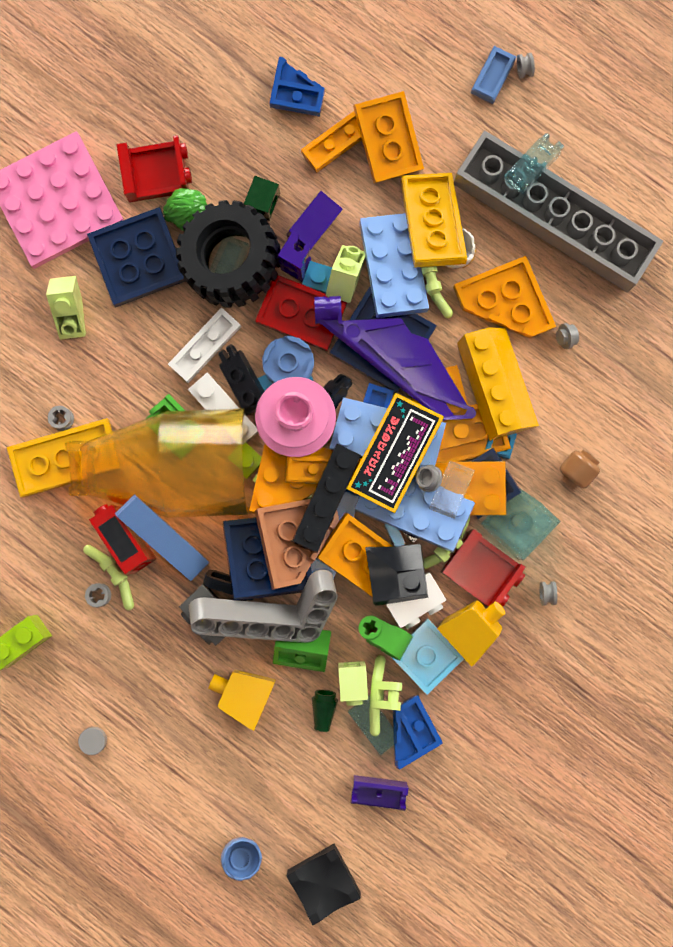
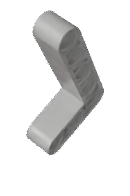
(268, 620)

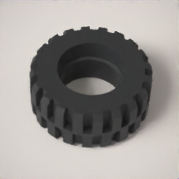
(206, 232)

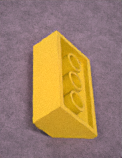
(497, 382)

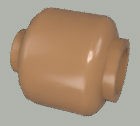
(580, 469)

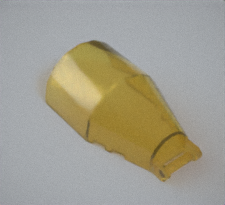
(171, 461)

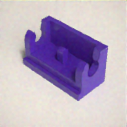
(315, 220)
(293, 258)
(379, 792)

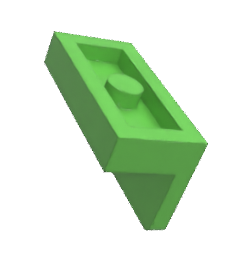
(303, 655)

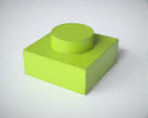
(251, 460)

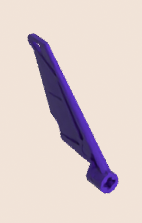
(398, 355)

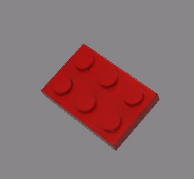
(291, 311)

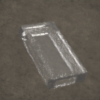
(452, 489)

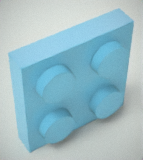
(428, 657)

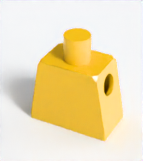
(473, 629)
(243, 695)

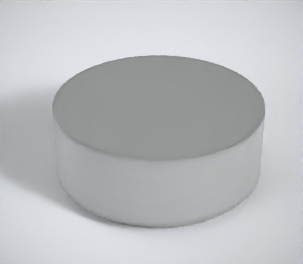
(92, 740)

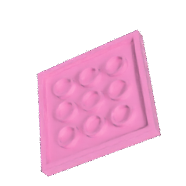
(55, 199)

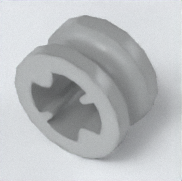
(525, 65)
(52, 419)
(95, 587)
(548, 593)

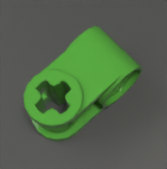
(388, 637)

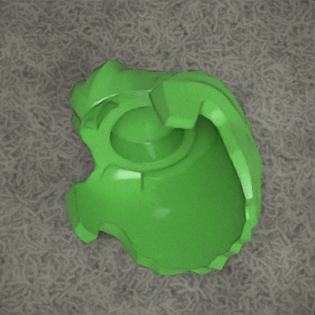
(183, 205)

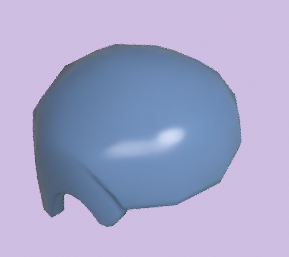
(241, 858)

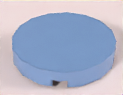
(287, 358)

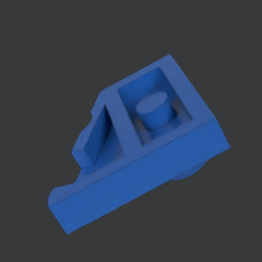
(295, 91)
(413, 732)

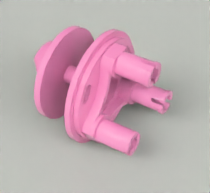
(295, 417)

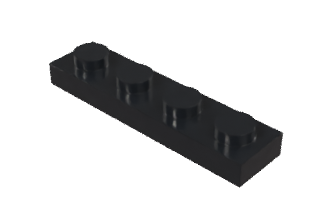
(326, 498)

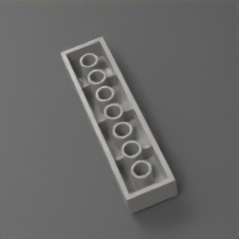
(559, 214)

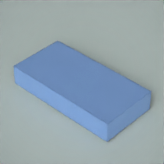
(493, 75)

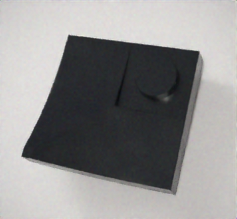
(396, 573)

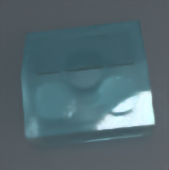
(523, 526)

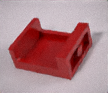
(153, 169)
(483, 570)

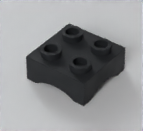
(323, 883)

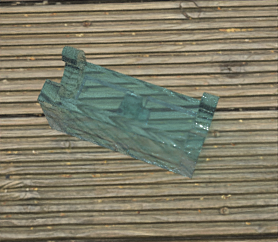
(533, 163)

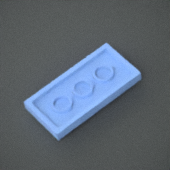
(393, 279)
(358, 424)
(418, 520)

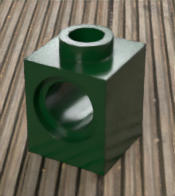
(263, 196)

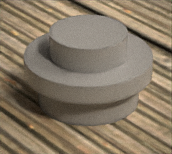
(567, 335)
(429, 478)

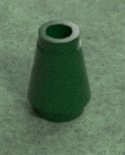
(324, 707)

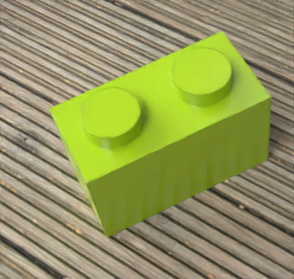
(22, 640)

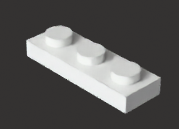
(204, 345)
(212, 397)

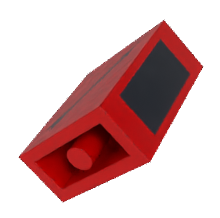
(123, 543)

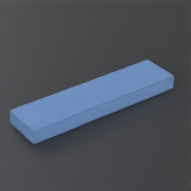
(162, 537)

